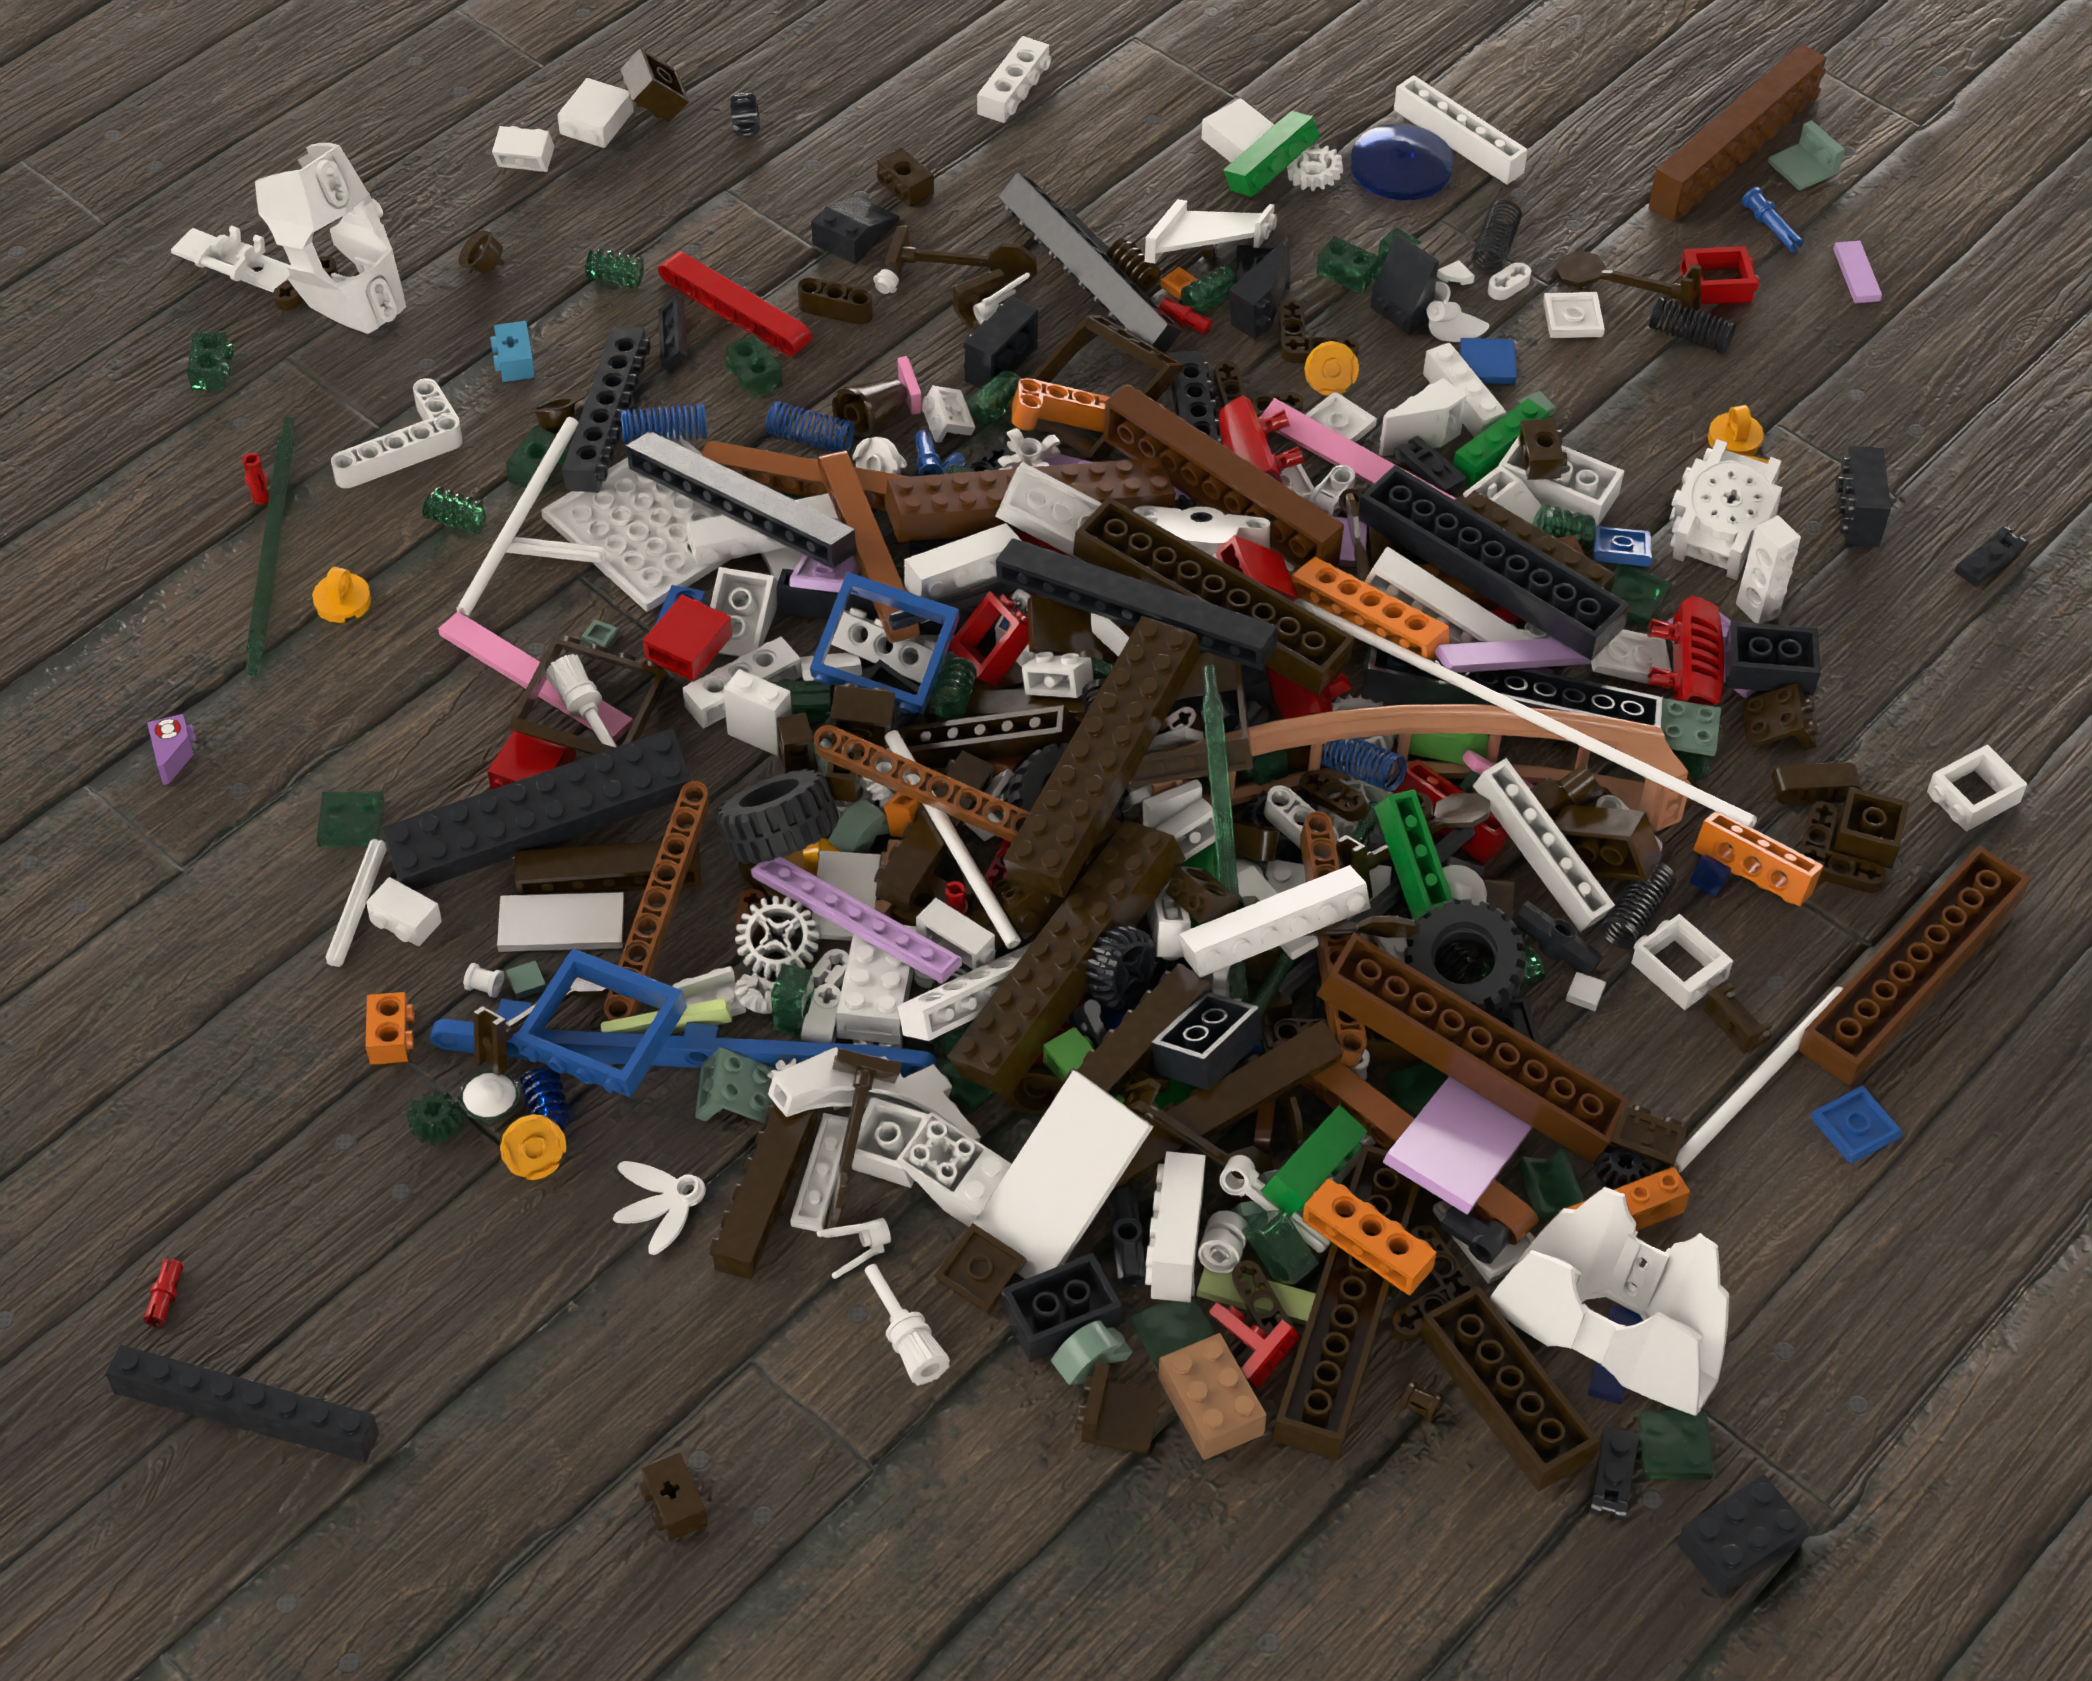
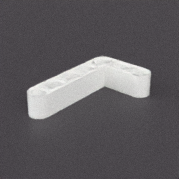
(405, 447)

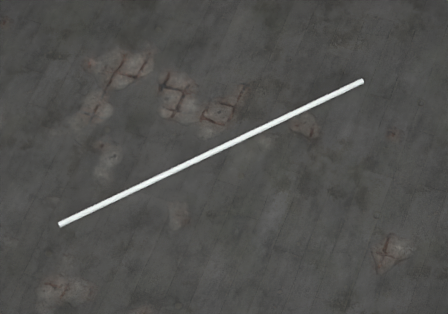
(1535, 717)

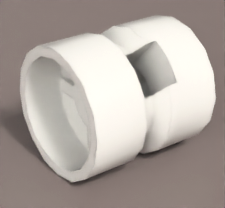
(1223, 1242)

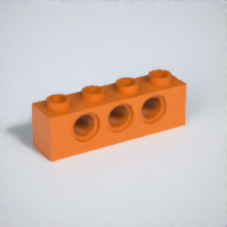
(1773, 857)
(1654, 1198)
(1375, 1252)

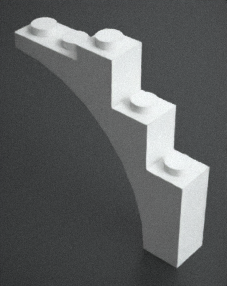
(817, 1085)

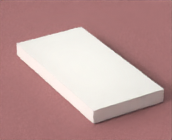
(561, 922)

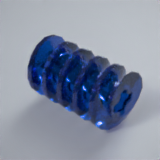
(545, 1095)

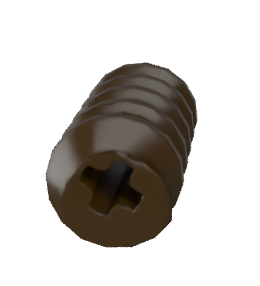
(1133, 263)

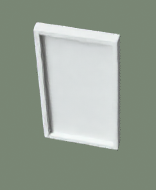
(1063, 1174)

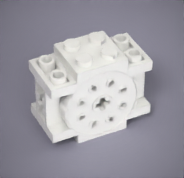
(1722, 506)

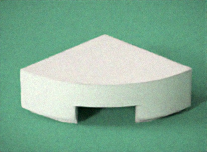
(1456, 272)

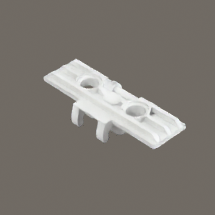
(233, 257)

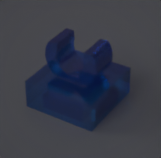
(1710, 875)

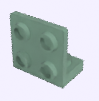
(1810, 160)
(1690, 726)
(733, 1084)

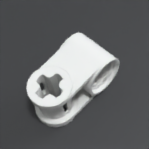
(1328, 491)
(821, 1019)

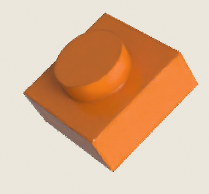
(1176, 281)

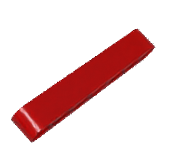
(735, 304)

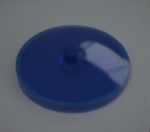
(1401, 162)

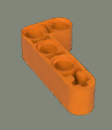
(1057, 404)

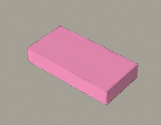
(908, 379)

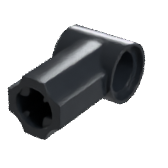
(1483, 1238)

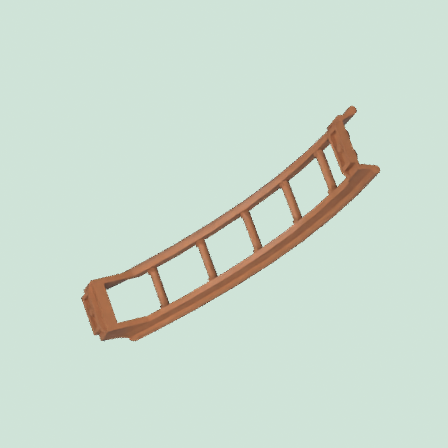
(1635, 739)

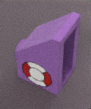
(171, 745)

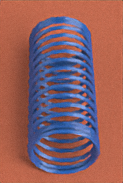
(699, 416)
(770, 430)
(1381, 774)

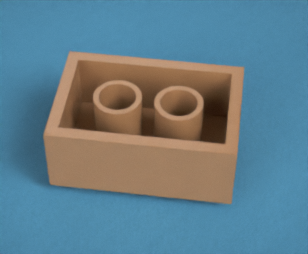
(1211, 1396)

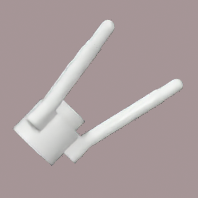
(988, 306)
(871, 1234)

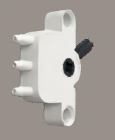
(1206, 526)

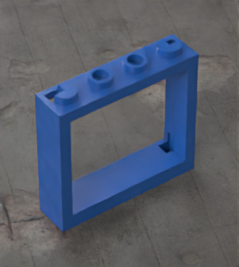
(899, 600)
(620, 980)

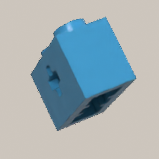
(513, 351)

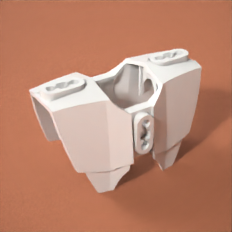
(309, 199)
(1596, 1254)

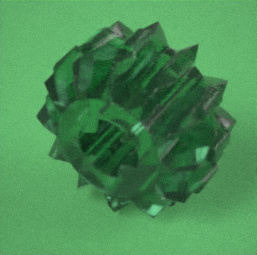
(434, 1117)

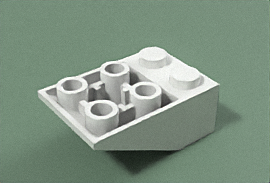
(1431, 414)
(1508, 492)
(953, 1168)

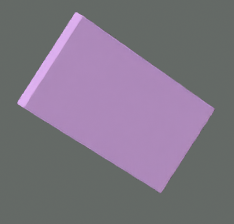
(1457, 1145)

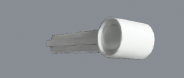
(1251, 1187)

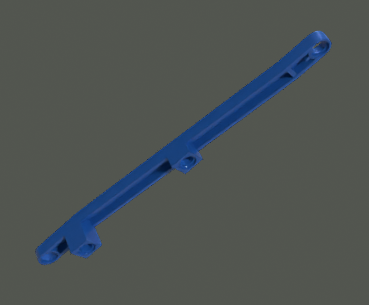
(678, 1051)

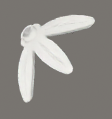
(672, 1200)

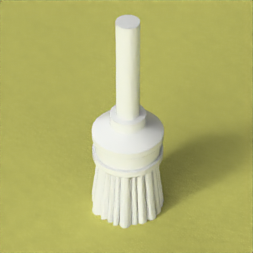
(578, 693)
(910, 1335)

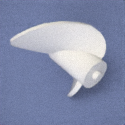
(1448, 321)

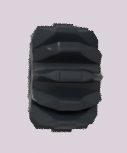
(745, 114)
(1621, 1167)

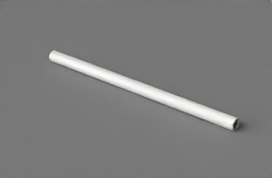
(517, 517)
(961, 855)
(1748, 1089)

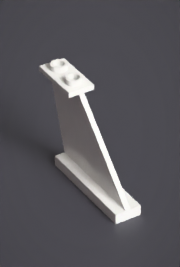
(1191, 229)

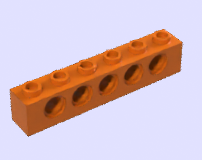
(1369, 608)

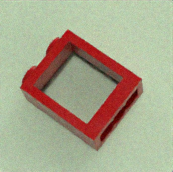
(1723, 258)
(1006, 650)

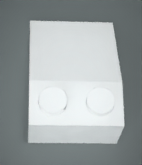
(751, 604)

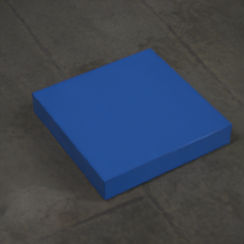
(1490, 359)
(1622, 546)
(1856, 1124)

